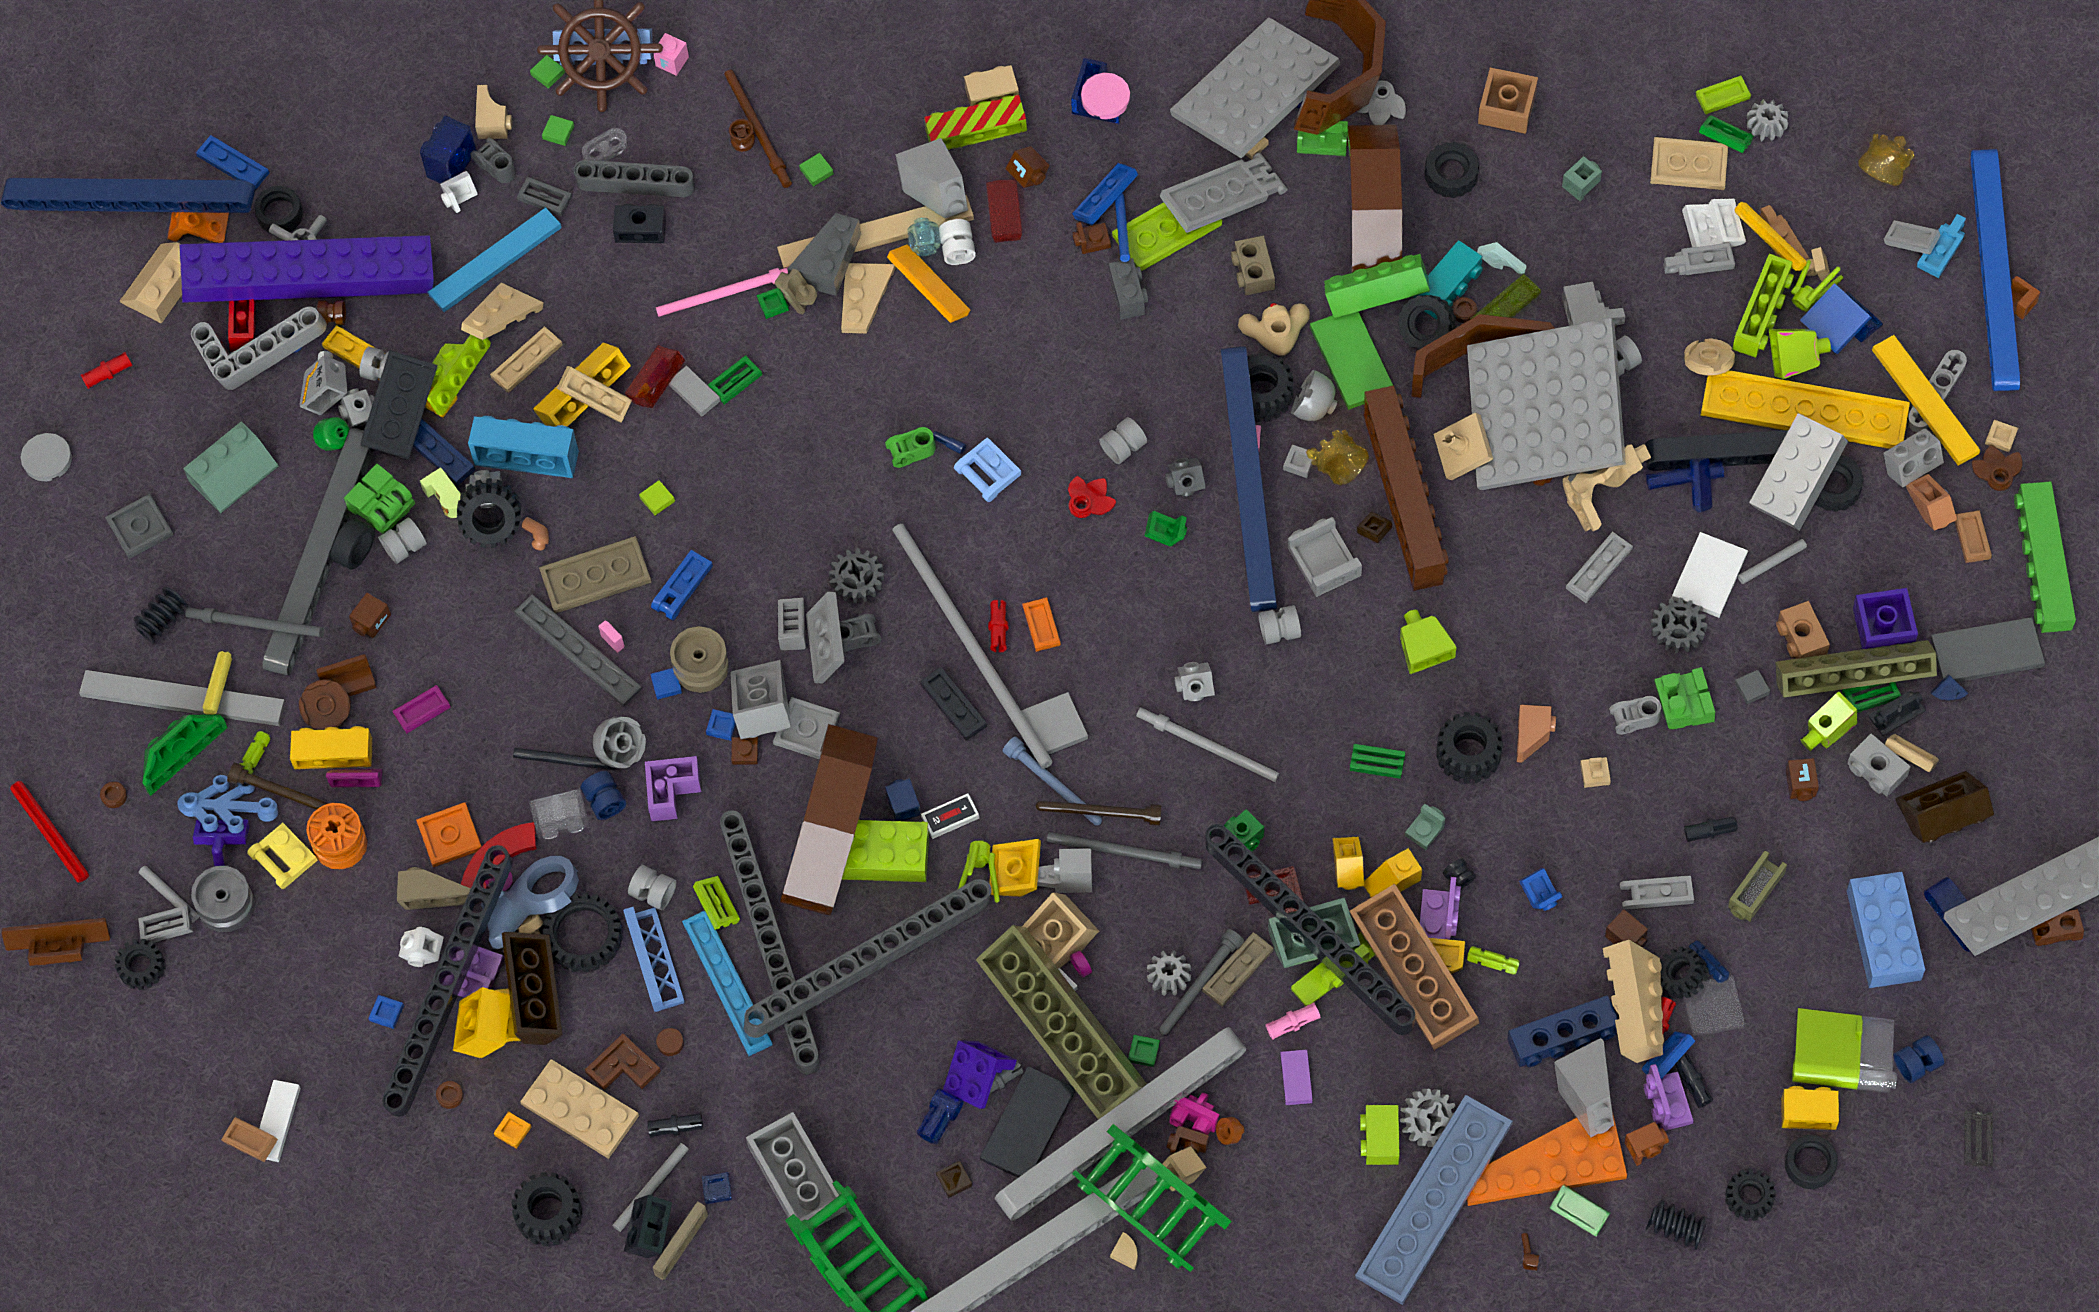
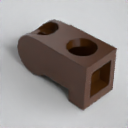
(2059, 928)

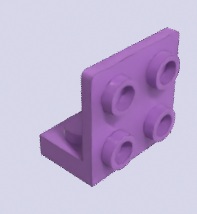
(1440, 911)
(1668, 1098)

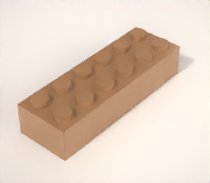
(1414, 966)

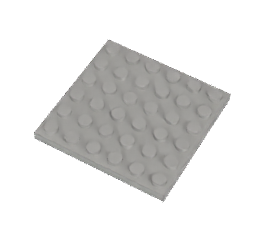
(1548, 403)

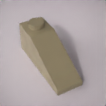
(427, 890)

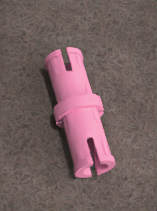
(1292, 1021)

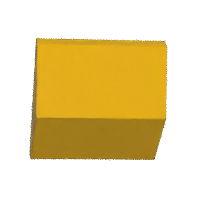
(1016, 867)

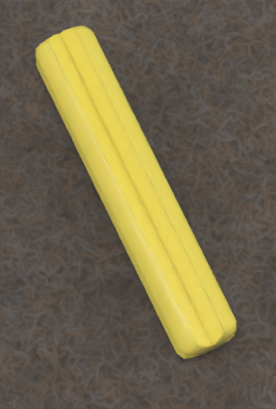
(217, 683)

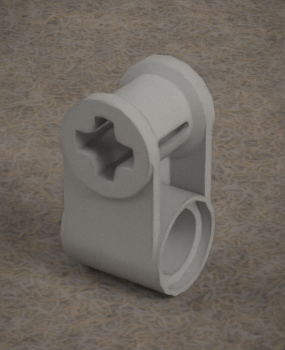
(1630, 714)

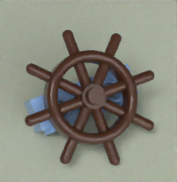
(601, 46)

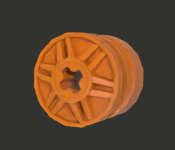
(340, 848)

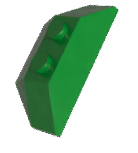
(178, 746)

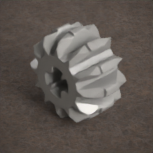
(1767, 120)
(1159, 977)

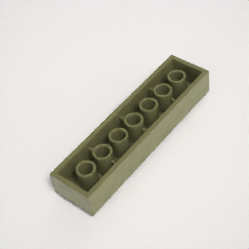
(1060, 1021)

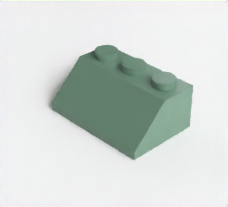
(230, 467)
(1294, 952)

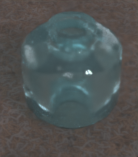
(924, 237)

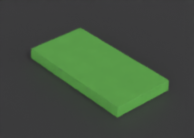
(1350, 356)

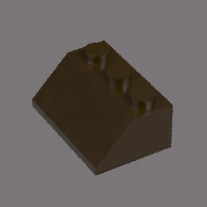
(1946, 806)

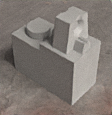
(1584, 305)
(1069, 873)

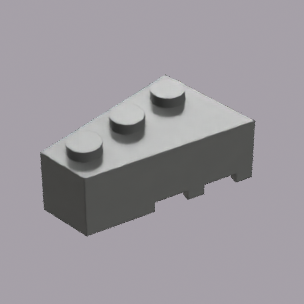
(829, 254)

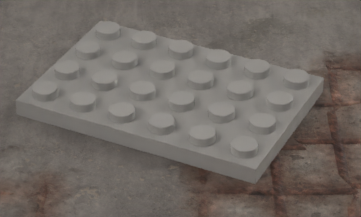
(1254, 87)

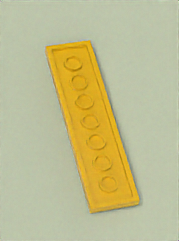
(1777, 402)

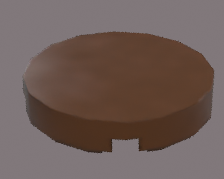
(324, 704)

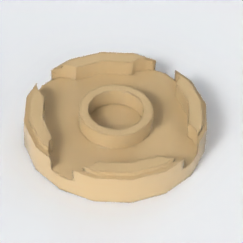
(1709, 357)

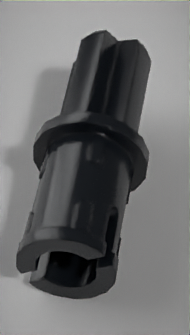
(1710, 828)

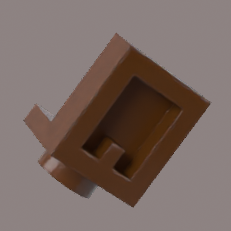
(1091, 238)
(1187, 1138)

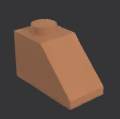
(1932, 502)
(1533, 729)

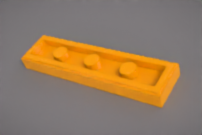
(928, 283)

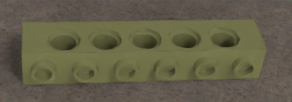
(1856, 668)

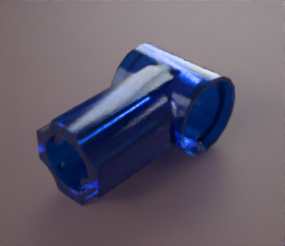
(943, 1109)

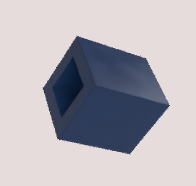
(902, 800)

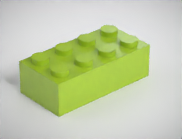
(888, 851)

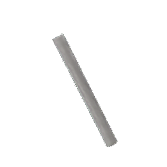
(653, 1184)

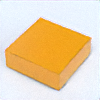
(512, 1130)

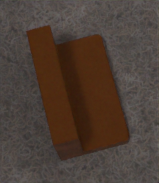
(351, 674)

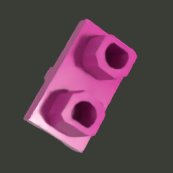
(1196, 1111)

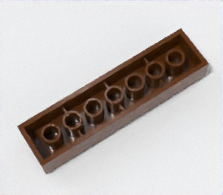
(1404, 488)

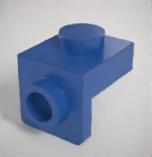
(1540, 890)

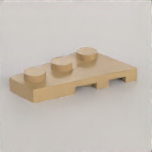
(862, 293)
(498, 310)

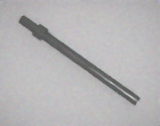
(212, 616)
(1174, 859)

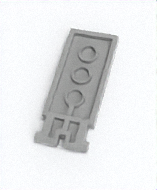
(1222, 192)

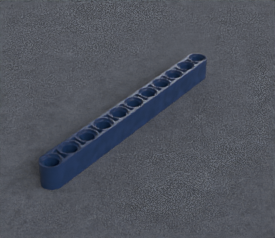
(128, 195)
(1248, 479)

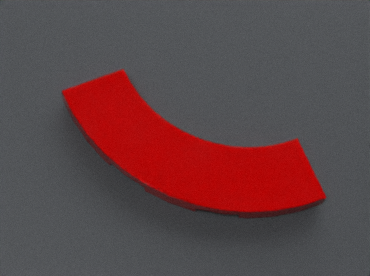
(515, 840)

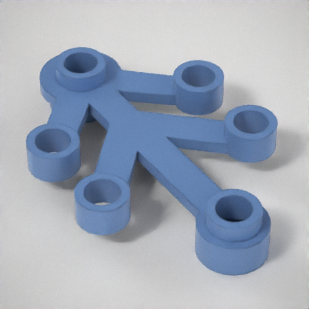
(193, 804)

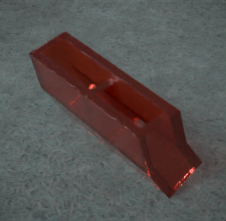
(1004, 210)
(655, 376)

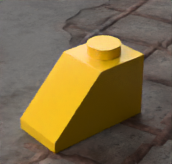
(1348, 862)
(1399, 870)

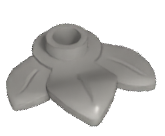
(1383, 106)

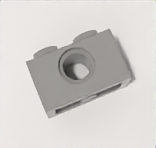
(1872, 752)

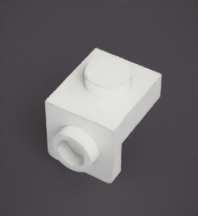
(457, 190)

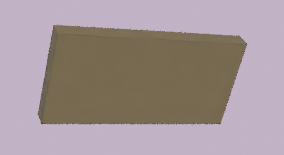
(595, 574)

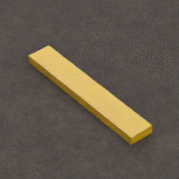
(352, 349)
(1926, 400)

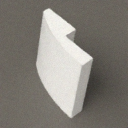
(1714, 223)

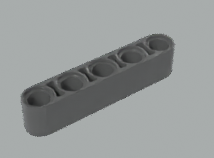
(625, 171)

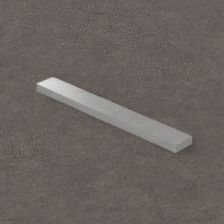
(180, 697)

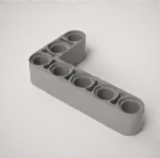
(257, 348)

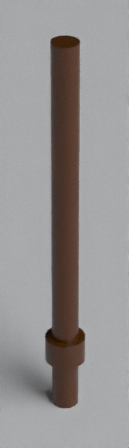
(776, 164)

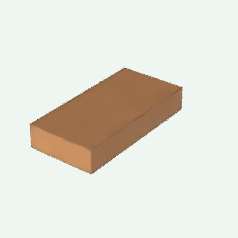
(1972, 537)
(249, 1139)

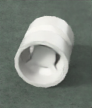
(957, 242)

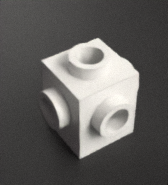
(420, 946)

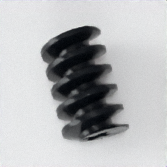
(159, 614)
(1677, 1223)

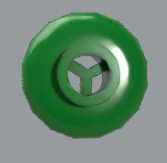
(331, 433)

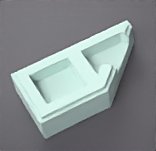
(1498, 257)

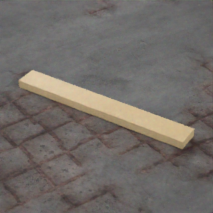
(878, 231)

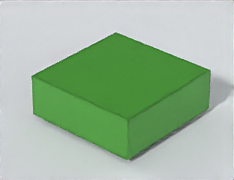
(547, 71)
(558, 130)
(816, 169)

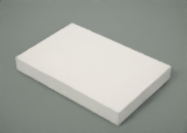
(1710, 574)

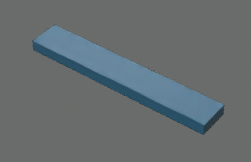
(494, 259)
(724, 978)

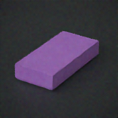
(1296, 1077)

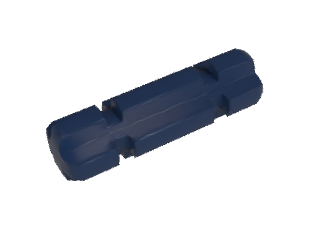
(1720, 972)

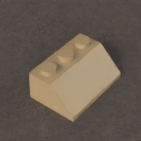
(157, 284)

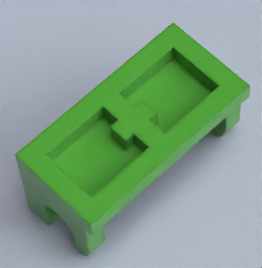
(1329, 142)

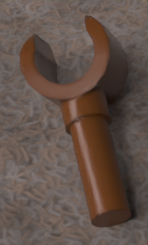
(1530, 1261)

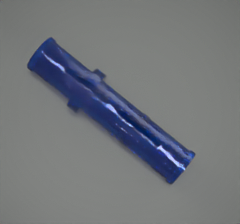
(1679, 476)

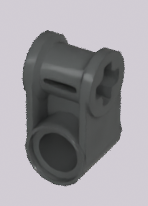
(492, 158)
(857, 633)

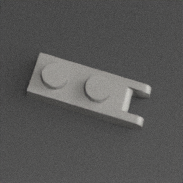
(1658, 892)

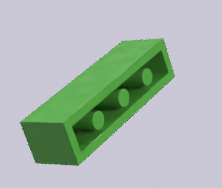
(1377, 285)

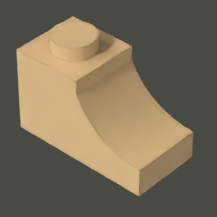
(490, 117)

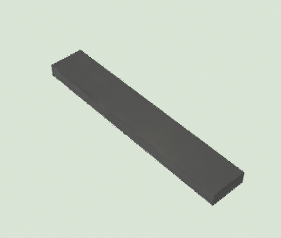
(578, 650)

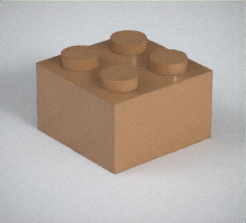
(1507, 100)

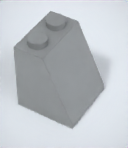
(932, 178)
(1586, 1088)

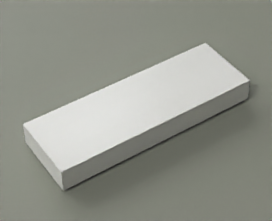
(279, 1114)

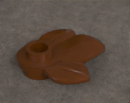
(1996, 465)

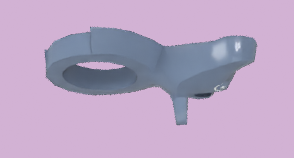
(520, 902)

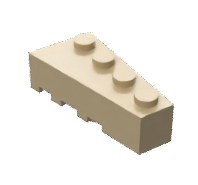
(1636, 1000)

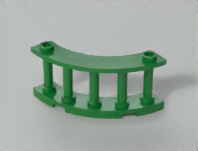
(1164, 1180)
(836, 1276)

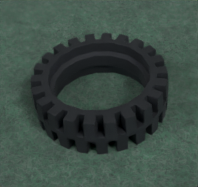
(596, 958)

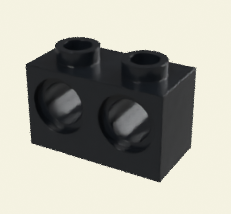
(648, 1226)

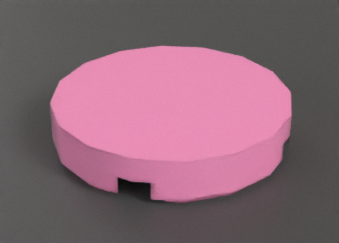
(1105, 95)

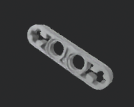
(1943, 391)

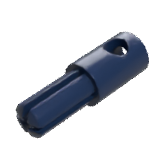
(950, 443)

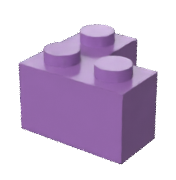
(668, 779)

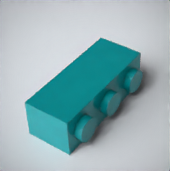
(1454, 273)

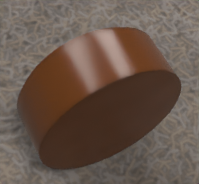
(1464, 309)
(113, 794)
(670, 1042)
(449, 1094)

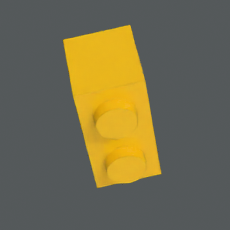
(1810, 1108)

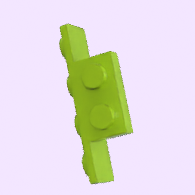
(453, 369)
(1322, 979)

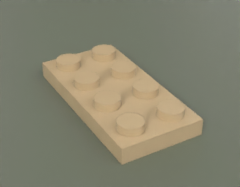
(579, 1108)

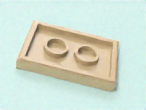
(1689, 163)

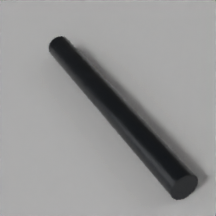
(560, 758)

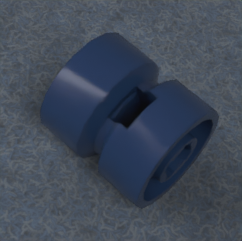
(602, 792)
(1920, 1058)

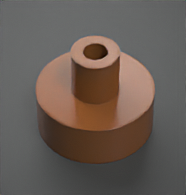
(1229, 1130)

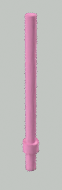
(720, 292)

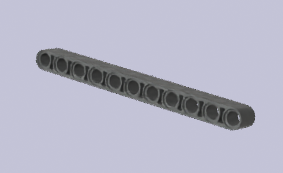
(317, 557)
(765, 930)
(862, 968)

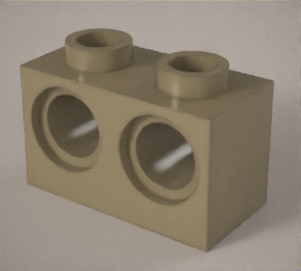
(1256, 265)

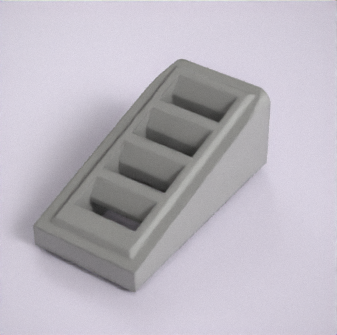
(791, 638)

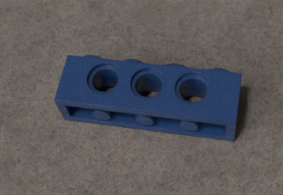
(1597, 1011)

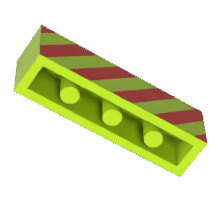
(977, 122)

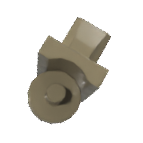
(796, 290)

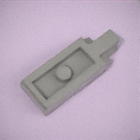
(1700, 260)

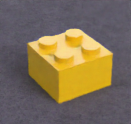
(482, 1022)

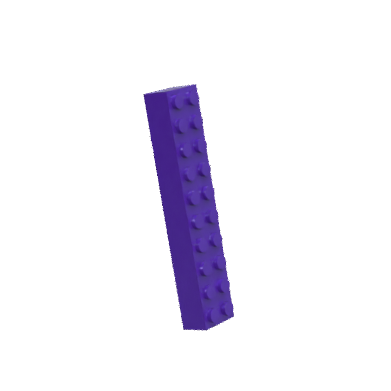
(305, 268)

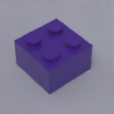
(1884, 618)

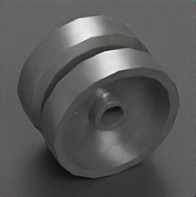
(223, 899)

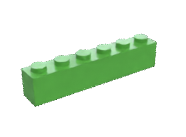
(2045, 557)

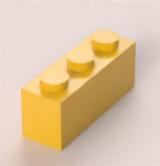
(331, 748)

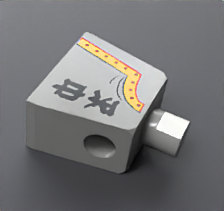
(323, 384)

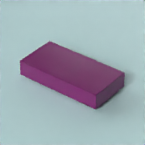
(421, 709)

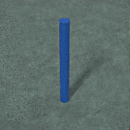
(1122, 228)

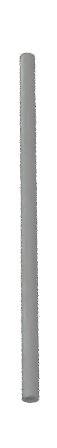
(972, 646)

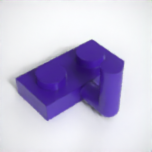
(219, 838)

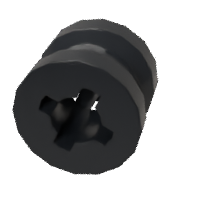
(1459, 870)

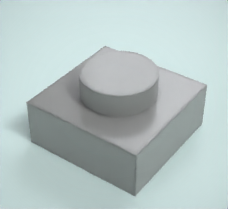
(1298, 462)

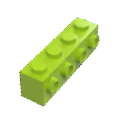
(1762, 306)

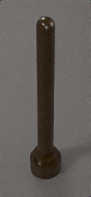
(239, 774)
(1149, 814)

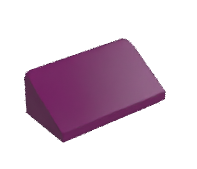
(354, 777)

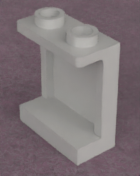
(1323, 556)

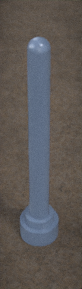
(1016, 750)

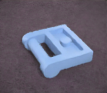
(993, 463)

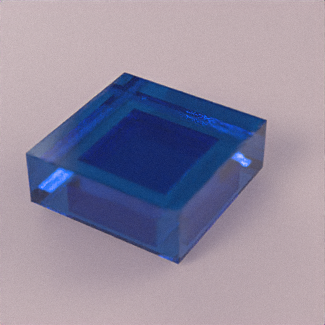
(716, 1188)

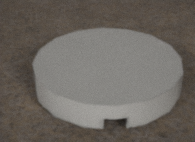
(46, 457)

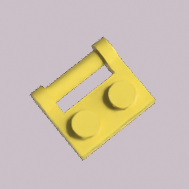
(288, 849)

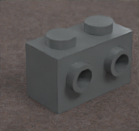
(1127, 289)

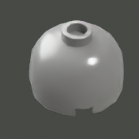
(1315, 398)
(619, 742)

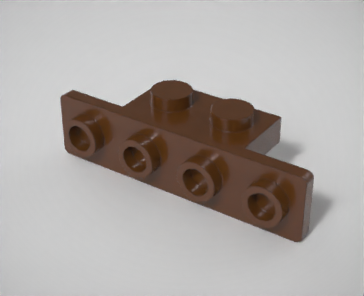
(55, 941)

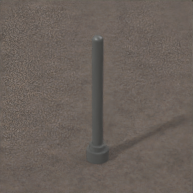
(1230, 942)

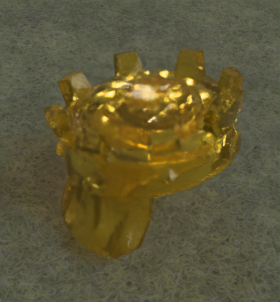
(1886, 159)
(1339, 458)

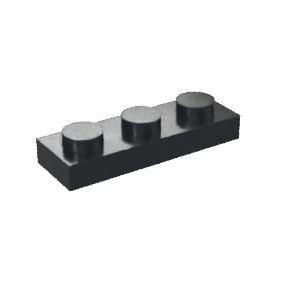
(953, 703)

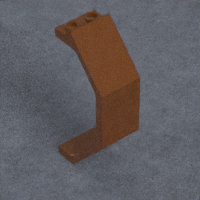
(1367, 32)
(1375, 195)
(1454, 343)
(830, 820)

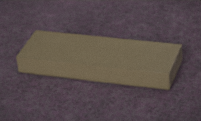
(1237, 969)
(680, 1241)

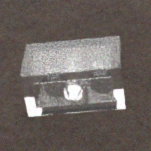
(559, 814)

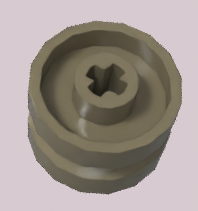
(699, 659)

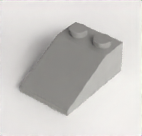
(760, 700)

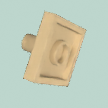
(1463, 446)

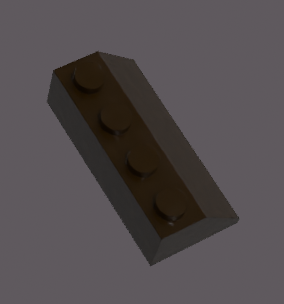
(532, 987)

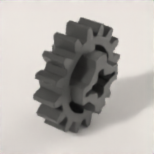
(845, 580)
(1679, 635)

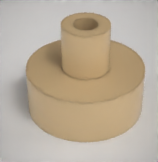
(531, 925)

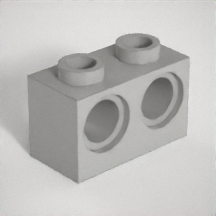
(1913, 457)

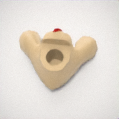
(1278, 328)

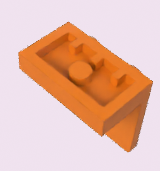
(204, 225)

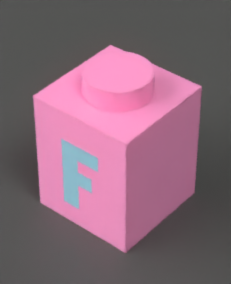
(673, 54)

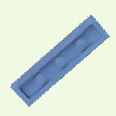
(643, 957)

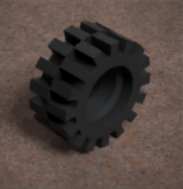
(135, 950)
(1691, 981)
(1756, 1180)

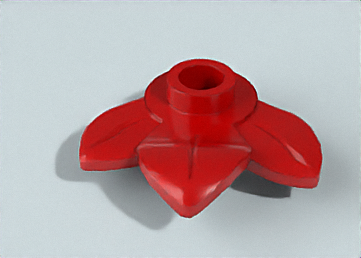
(1091, 495)

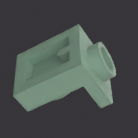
(1426, 826)

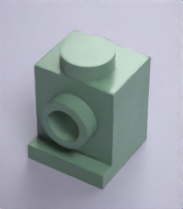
(1574, 178)

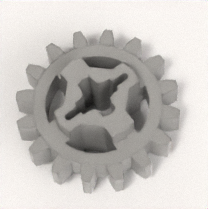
(1417, 1120)

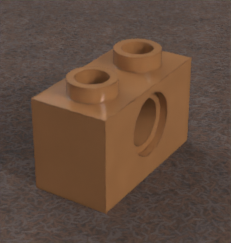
(1802, 619)

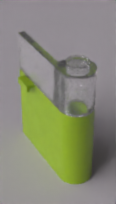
(1844, 1051)

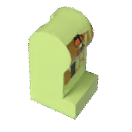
(445, 491)

